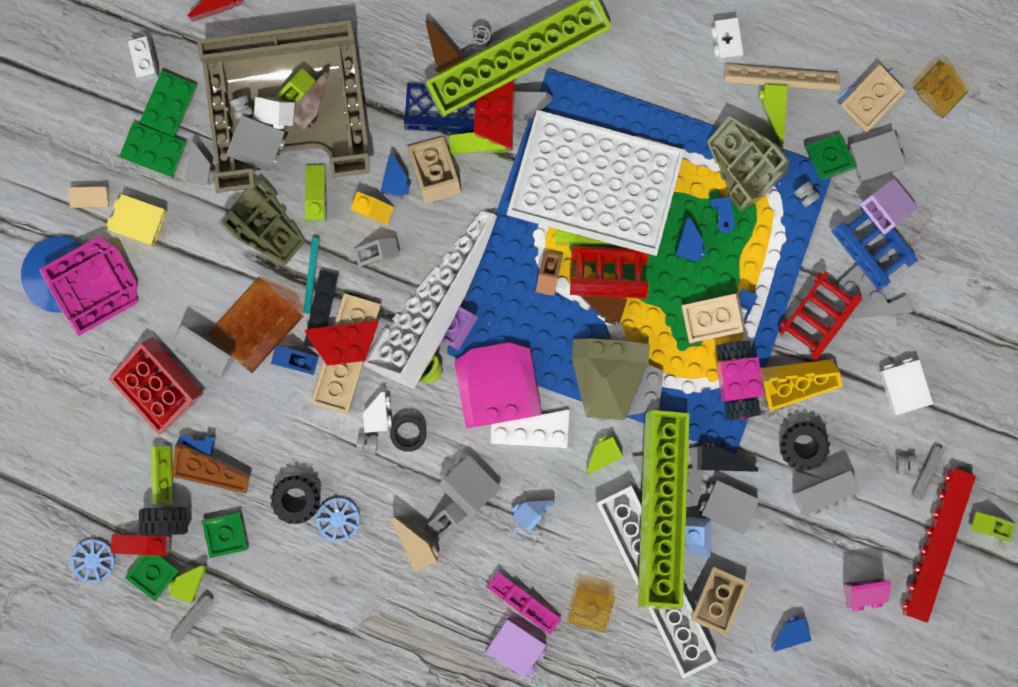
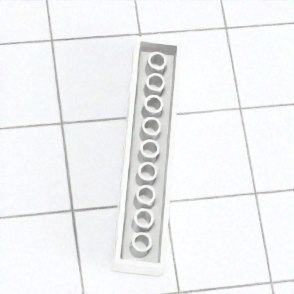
(681, 635)

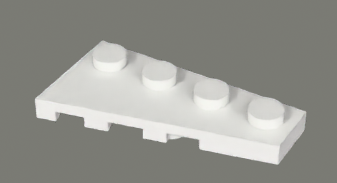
(541, 430)

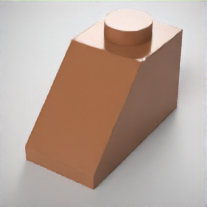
(549, 273)

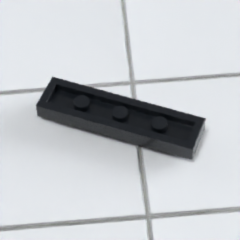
(322, 302)

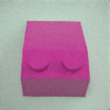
(866, 593)

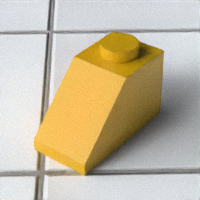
(372, 208)

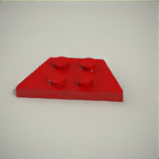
(496, 115)
(343, 342)

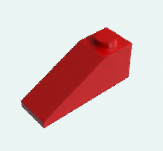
(211, 7)
(140, 545)

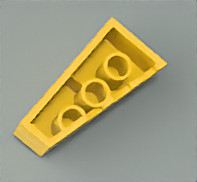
(798, 382)

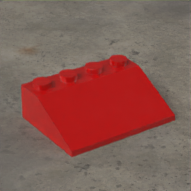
(155, 385)

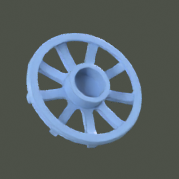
(338, 519)
(92, 561)

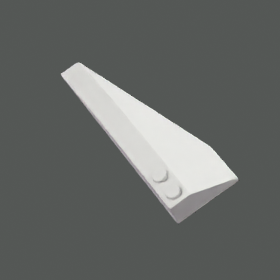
(416, 333)

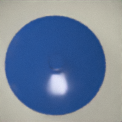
(38, 257)

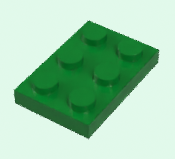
(168, 104)
(152, 150)

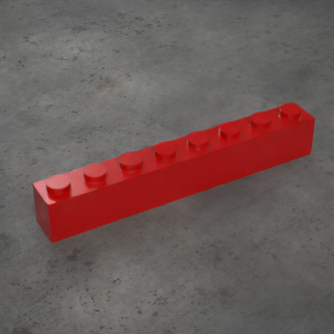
(939, 544)

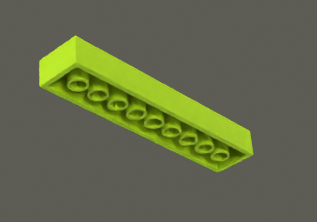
(516, 55)
(663, 510)

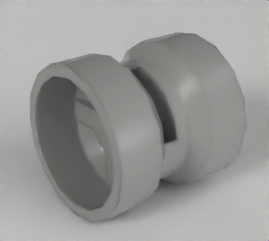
(481, 40)
(241, 106)
(807, 194)
(371, 446)
(906, 464)

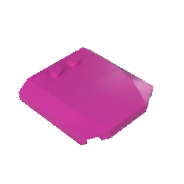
(90, 284)
(497, 384)

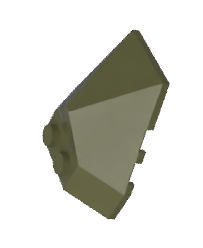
(747, 161)
(263, 224)
(608, 375)

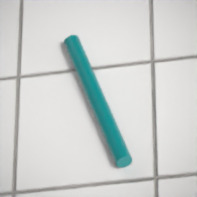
(311, 275)

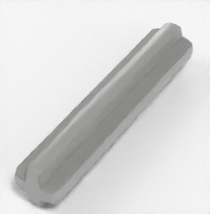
(928, 473)
(191, 618)

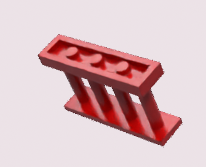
(604, 287)
(827, 332)

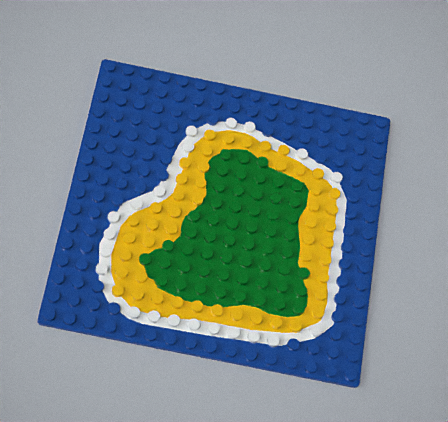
(756, 256)

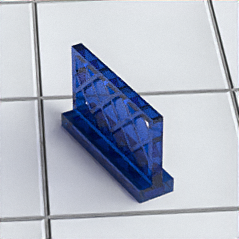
(437, 123)

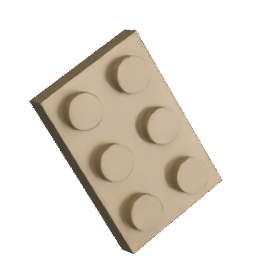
(872, 98)
(713, 318)

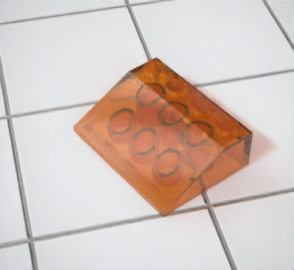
(255, 325)

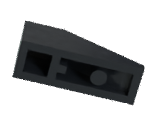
(719, 459)

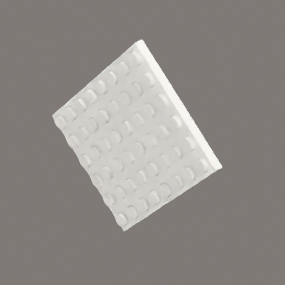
(596, 182)

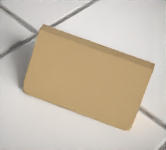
(88, 197)

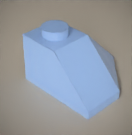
(531, 512)
(698, 536)

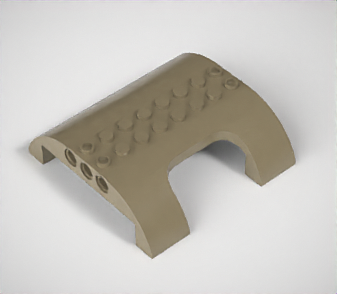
(261, 67)

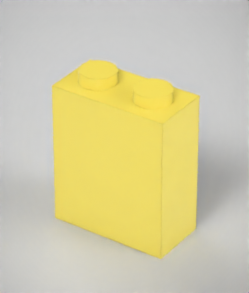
(136, 220)

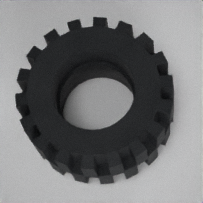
(821, 446)
(278, 502)
(163, 521)

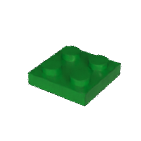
(830, 157)
(224, 535)
(152, 575)

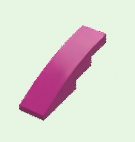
(523, 602)

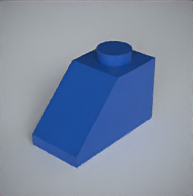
(395, 181)
(690, 243)
(294, 360)
(792, 633)

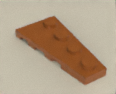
(201, 468)

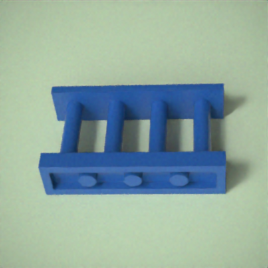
(864, 259)

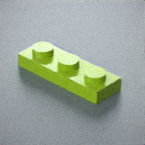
(161, 475)

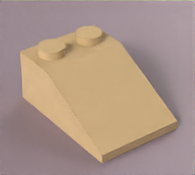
(434, 170)
(416, 547)
(719, 601)

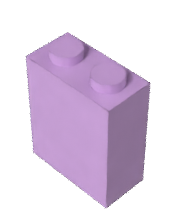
(889, 206)
(517, 648)

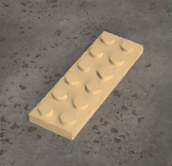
(338, 382)

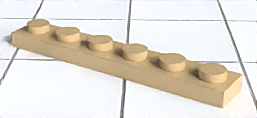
(785, 77)

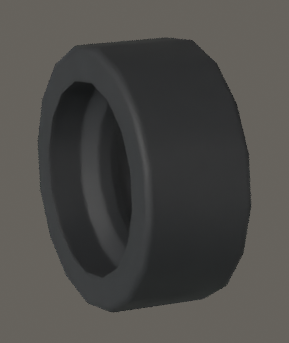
(407, 419)

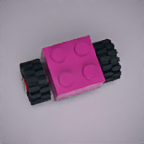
(739, 379)

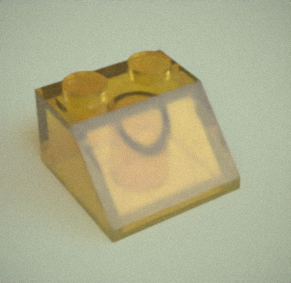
(941, 89)
(591, 609)

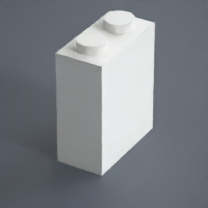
(905, 386)

